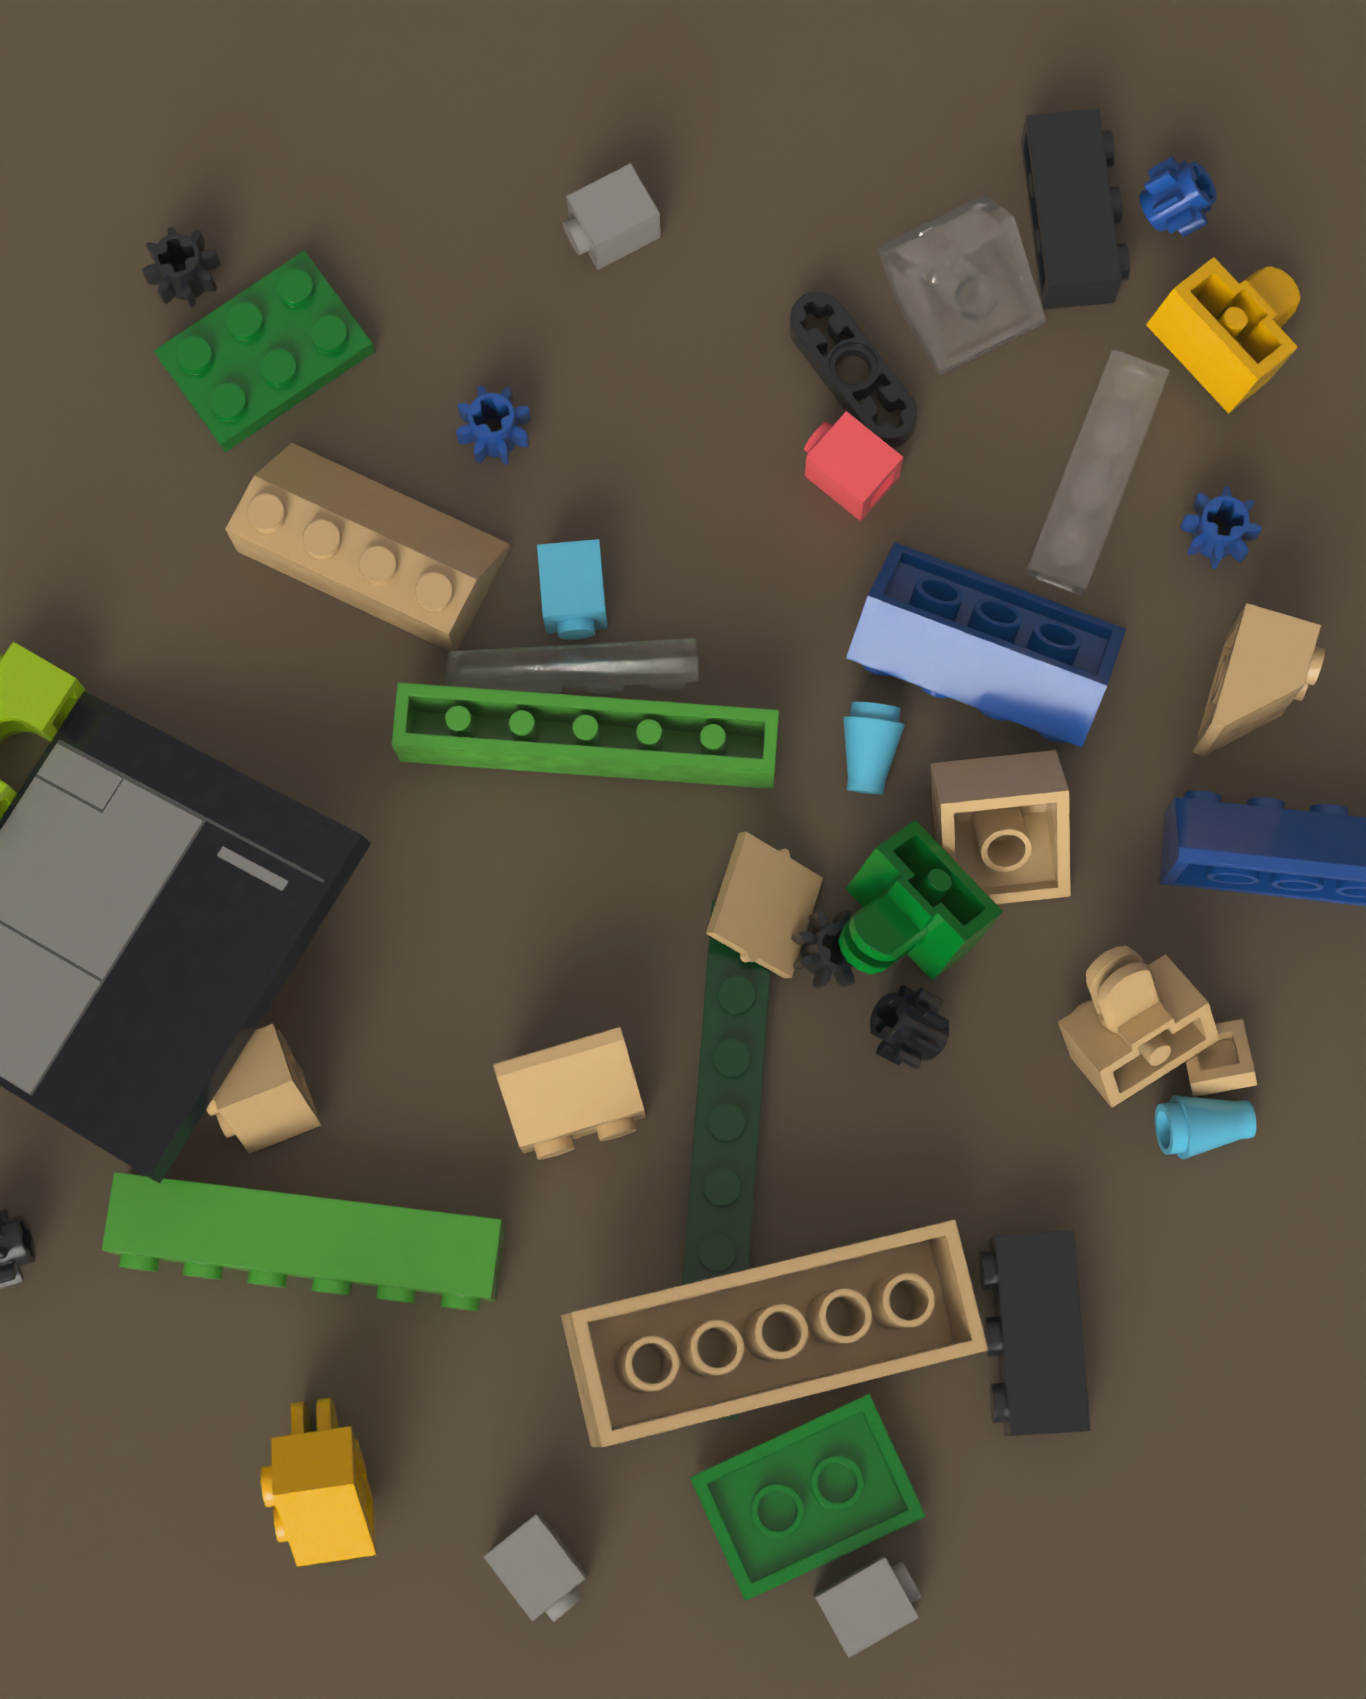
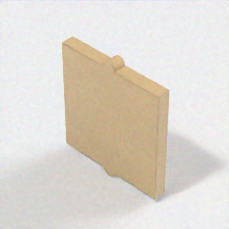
(764, 904)

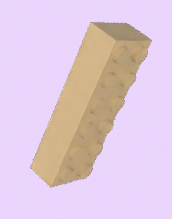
(773, 1333)

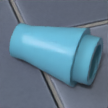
(870, 745)
(1201, 1124)

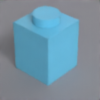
(572, 588)

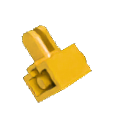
(1228, 329)
(320, 1489)

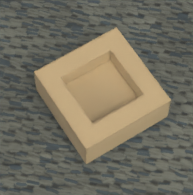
(1223, 1064)

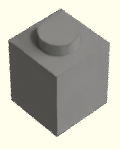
(612, 217)
(538, 1569)
(869, 1604)

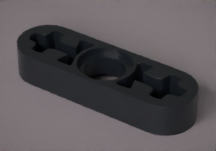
(840, 325)

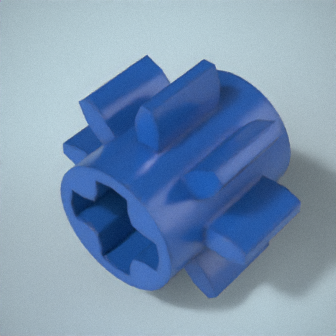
(1178, 196)
(488, 407)
(1205, 532)

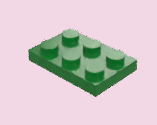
(264, 351)
(807, 1497)

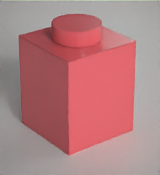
(851, 464)

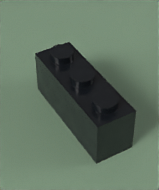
(1073, 209)
(1035, 1333)

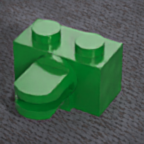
(914, 905)

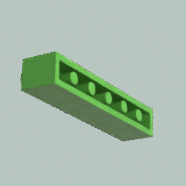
(585, 735)
(304, 1238)

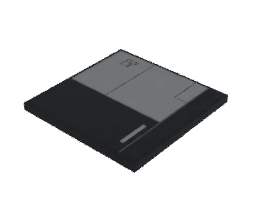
(148, 927)

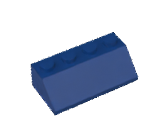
(986, 645)
(1264, 848)

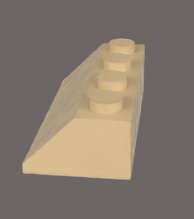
(367, 545)

